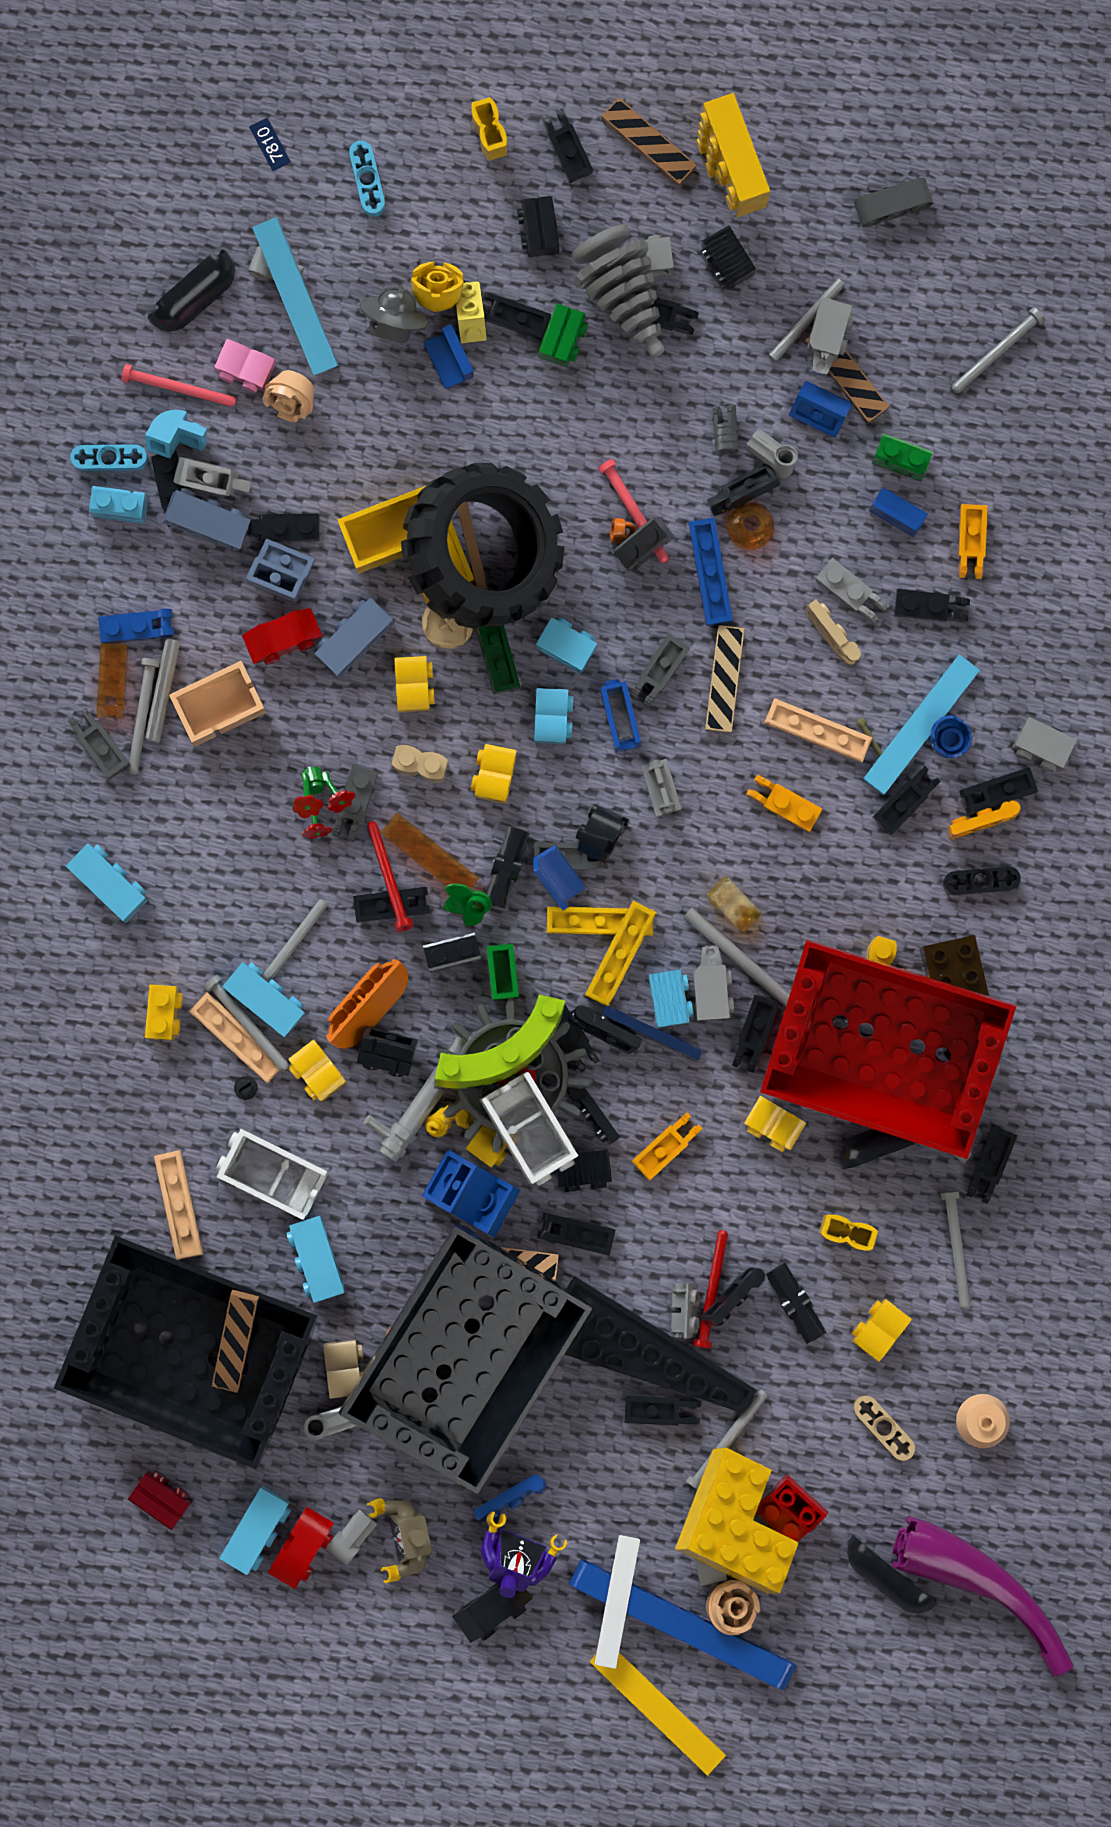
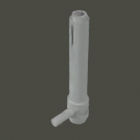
(404, 1131)

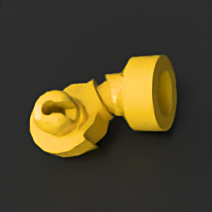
(438, 1126)

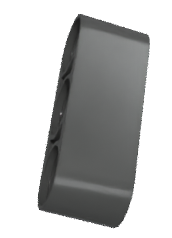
(893, 202)

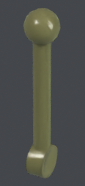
(861, 722)

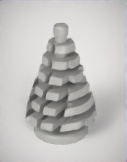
(621, 282)

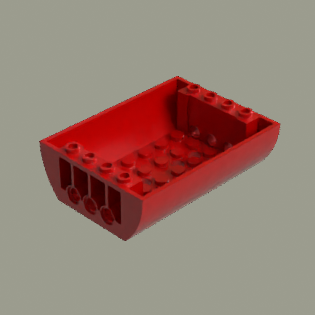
(879, 1076)

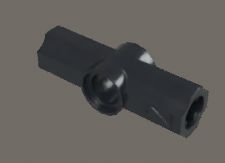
(507, 866)
(796, 1303)

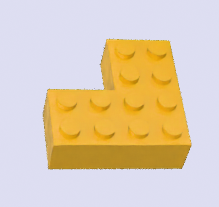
(732, 155)
(377, 534)
(723, 1529)

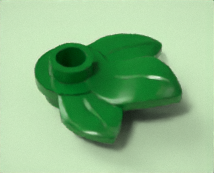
(466, 902)

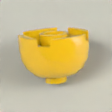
(437, 286)

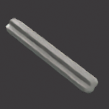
(162, 690)

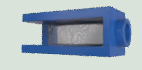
(620, 715)

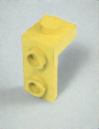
(471, 314)

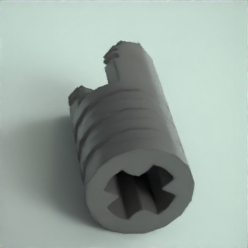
(725, 433)

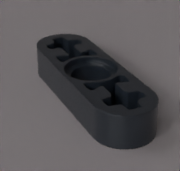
(1000, 872)

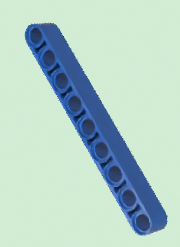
(689, 1628)

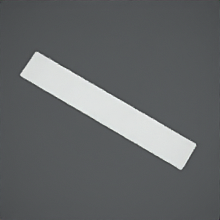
(617, 1601)

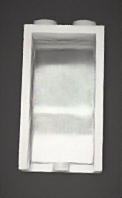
(529, 1129)
(271, 1173)

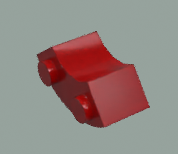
(281, 636)
(301, 1547)

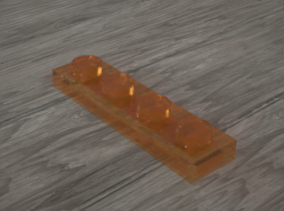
(427, 853)

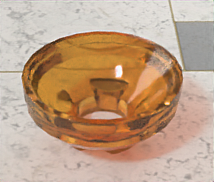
(748, 539)

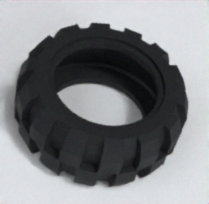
(535, 536)

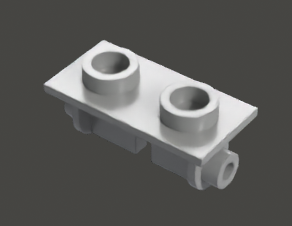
(661, 787)
(687, 1298)

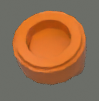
(617, 530)

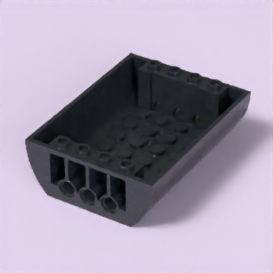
(492, 1369)
(173, 1384)

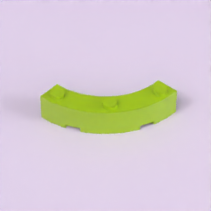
(506, 1058)

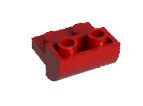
(791, 1509)

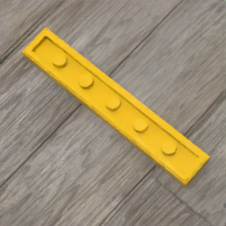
(663, 1713)

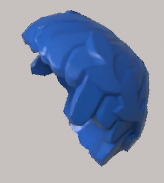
(950, 737)

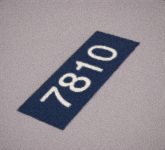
(270, 144)

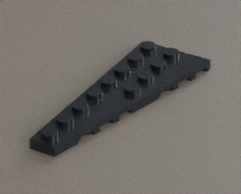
(637, 1348)

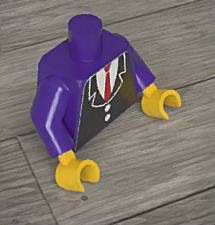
(514, 1559)

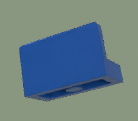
(449, 358)
(820, 409)
(898, 512)
(557, 876)

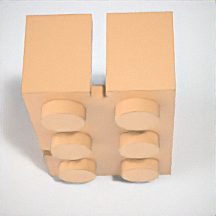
(217, 703)

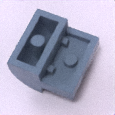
(280, 571)

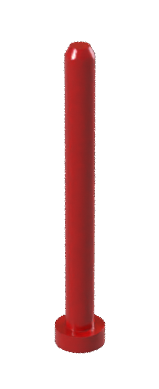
(403, 923)
(712, 1290)

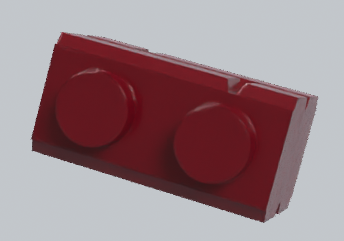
(160, 1499)

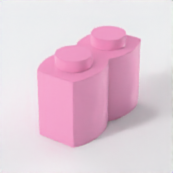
(245, 366)

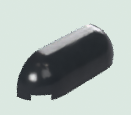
(194, 292)
(870, 1146)
(887, 1579)

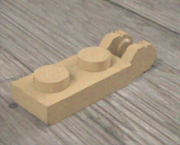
(832, 632)

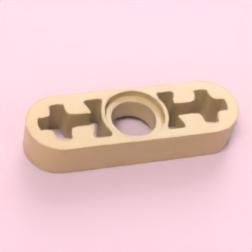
(903, 1437)

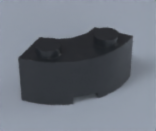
(487, 1611)

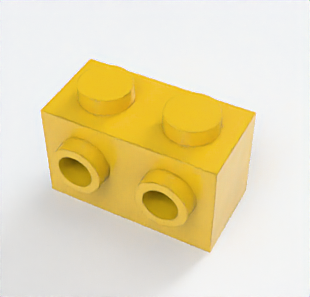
(162, 1012)

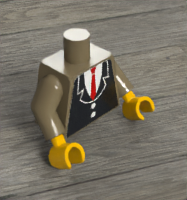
(409, 1536)

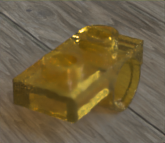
(733, 904)

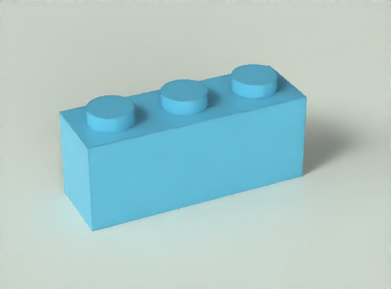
(108, 882)
(265, 998)
(316, 1259)
(256, 1530)

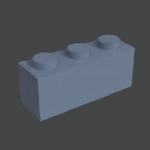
(206, 519)
(353, 637)

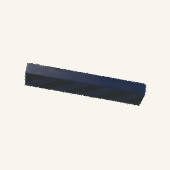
(652, 1033)

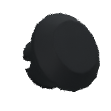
(245, 1087)

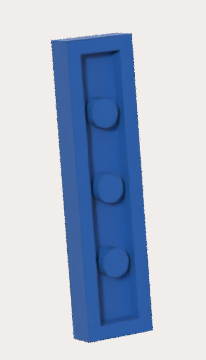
(710, 571)

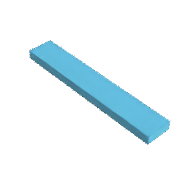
(295, 296)
(919, 725)

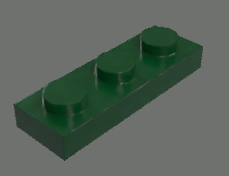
(498, 659)

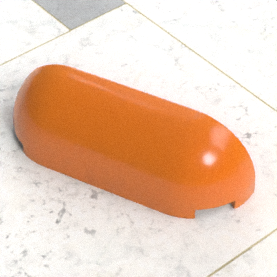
(367, 1003)

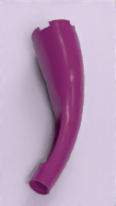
(948, 1559)

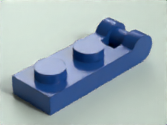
(135, 626)
(511, 1498)

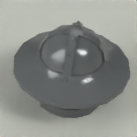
(394, 314)

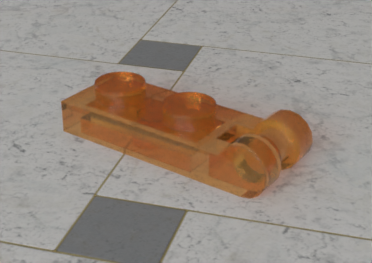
(112, 680)

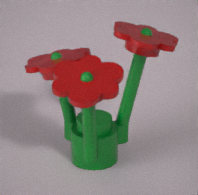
(307, 806)

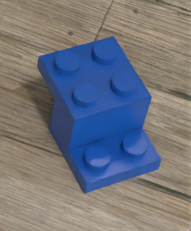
(471, 1193)

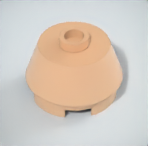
(290, 395)
(983, 1421)
(732, 1607)

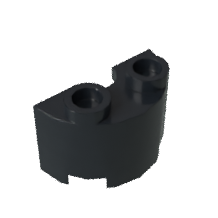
(601, 832)

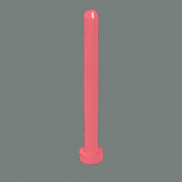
(130, 374)
(609, 470)

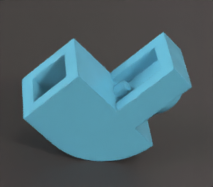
(170, 430)

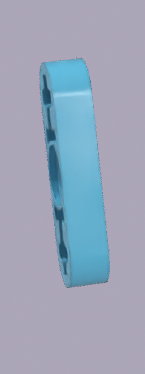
(364, 198)
(89, 463)

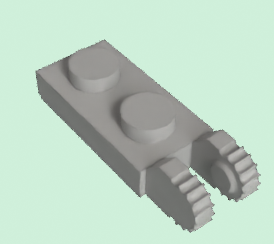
(849, 589)

